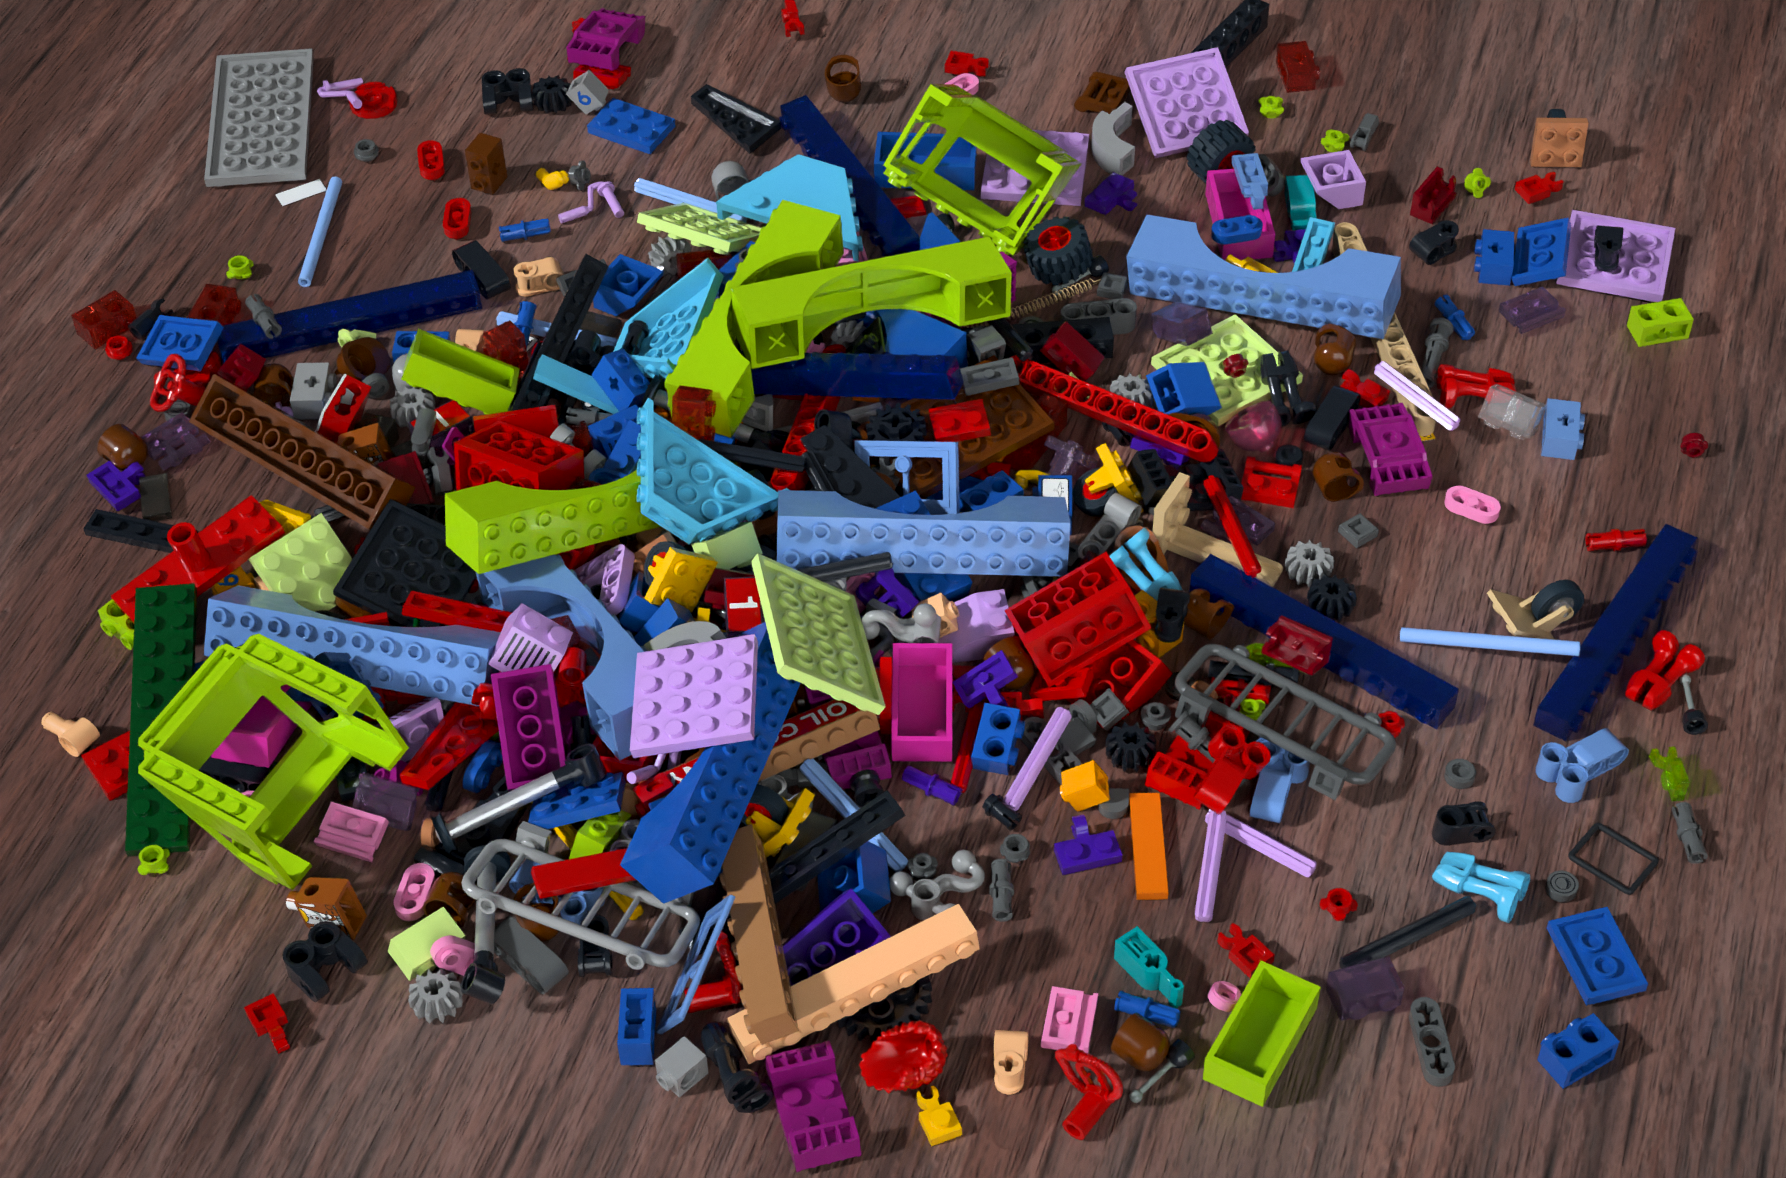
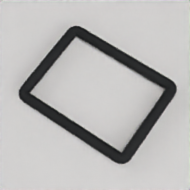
(1640, 879)

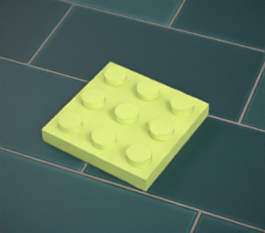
(305, 564)

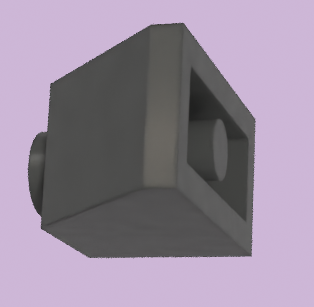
(985, 343)

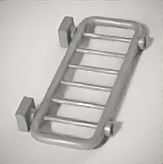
(533, 844)

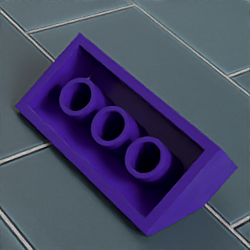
(831, 937)

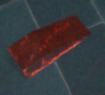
(1028, 455)

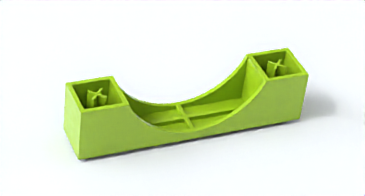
(791, 243)
(953, 281)
(512, 525)

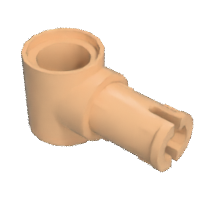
(72, 735)

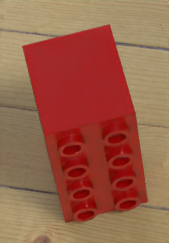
(516, 458)
(1078, 619)

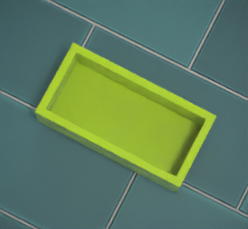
(460, 374)
(1261, 1033)

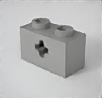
(311, 389)

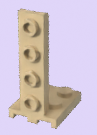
(1172, 535)

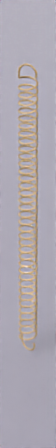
(1050, 298)

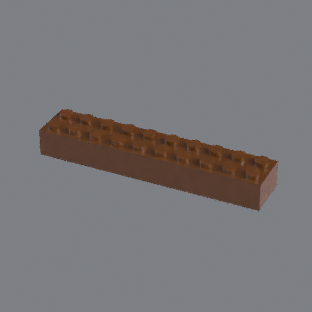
(298, 452)

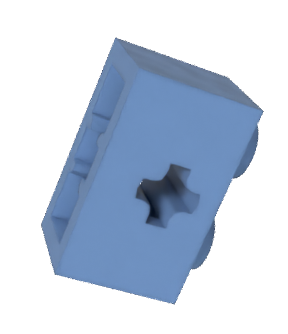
(1561, 429)

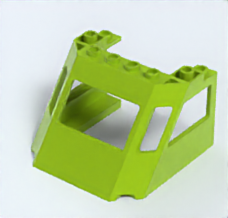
(1000, 137)
(213, 706)

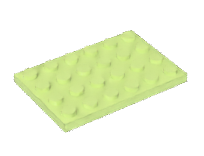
(817, 635)

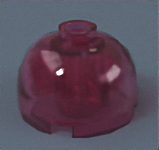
(1256, 428)

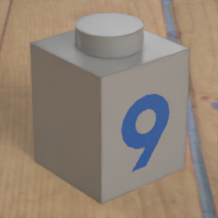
(588, 92)

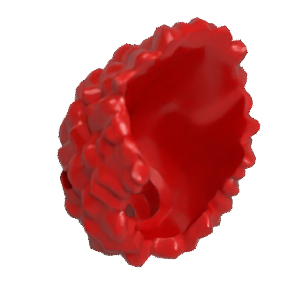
(904, 1057)

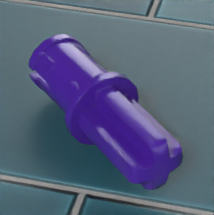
(932, 785)

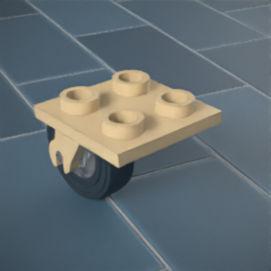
(1540, 612)

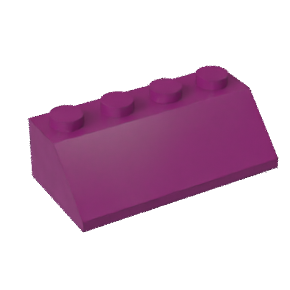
(529, 723)

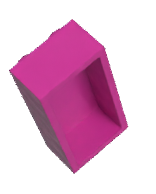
(1226, 202)
(922, 702)
(259, 734)

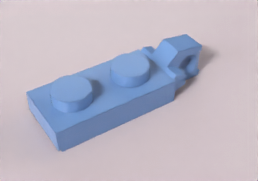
(1251, 178)

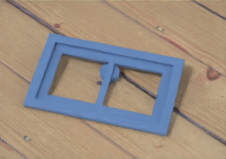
(903, 450)
(695, 970)

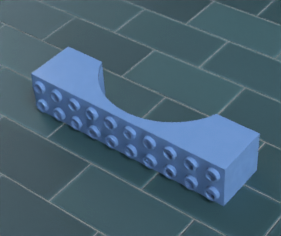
(1350, 291)
(1004, 539)
(556, 592)
(411, 660)

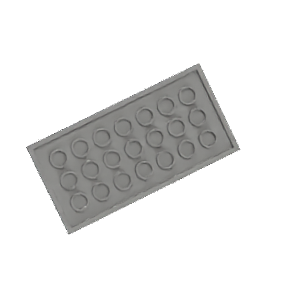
(260, 118)

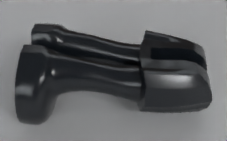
(1285, 374)
(740, 1086)

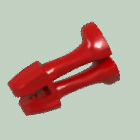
(1460, 382)
(1659, 688)

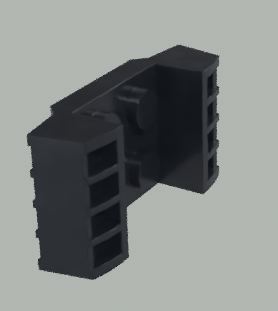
(1154, 478)

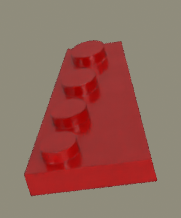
(448, 746)

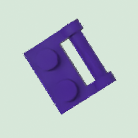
(896, 595)

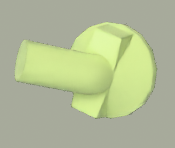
(348, 336)

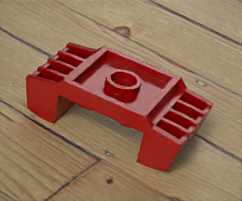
(1182, 769)

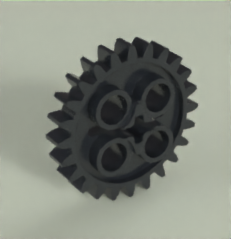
(900, 1009)

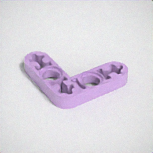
(614, 572)

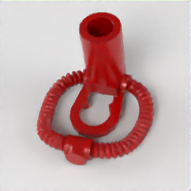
(178, 389)
(721, 992)
(1096, 1097)

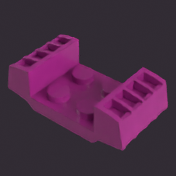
(601, 36)
(1391, 447)
(854, 756)
(812, 1106)

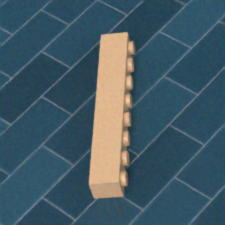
(867, 978)

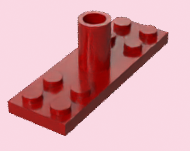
(206, 555)

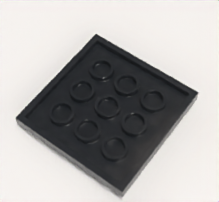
(400, 557)

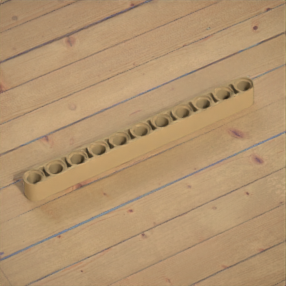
(1394, 347)

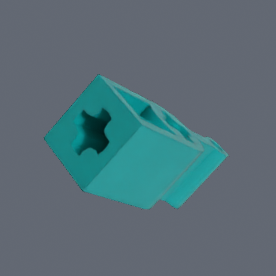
(1299, 201)
(1147, 965)

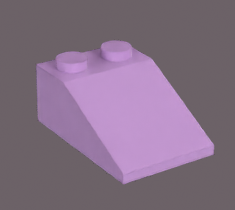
(980, 625)

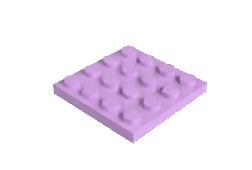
(1182, 98)
(1008, 185)
(1641, 263)
(694, 696)

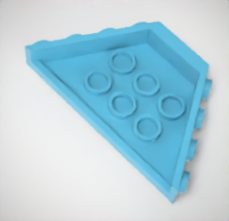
(800, 182)
(674, 320)
(692, 486)

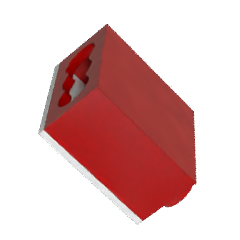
(344, 407)

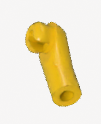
(552, 180)
(1023, 477)

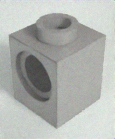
(681, 1067)

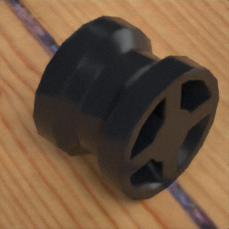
(866, 786)

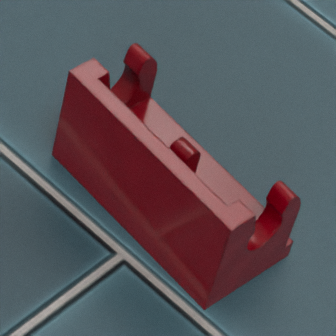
(1433, 196)
(1072, 352)
(242, 367)
(1297, 645)

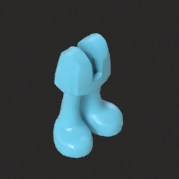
(1138, 547)
(1461, 873)

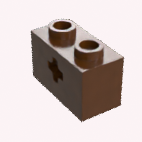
(486, 163)

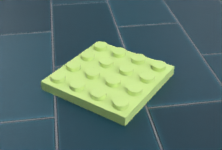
(700, 227)
(1228, 338)

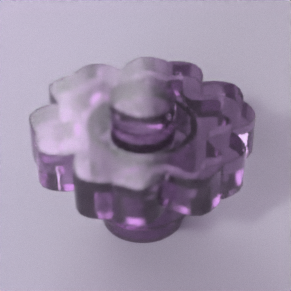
(1068, 457)

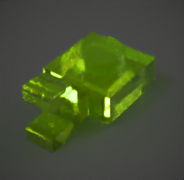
(1674, 775)

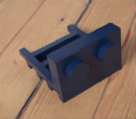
(341, 663)

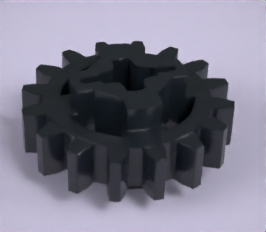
(896, 424)

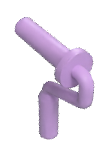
(341, 89)
(606, 190)
(650, 771)

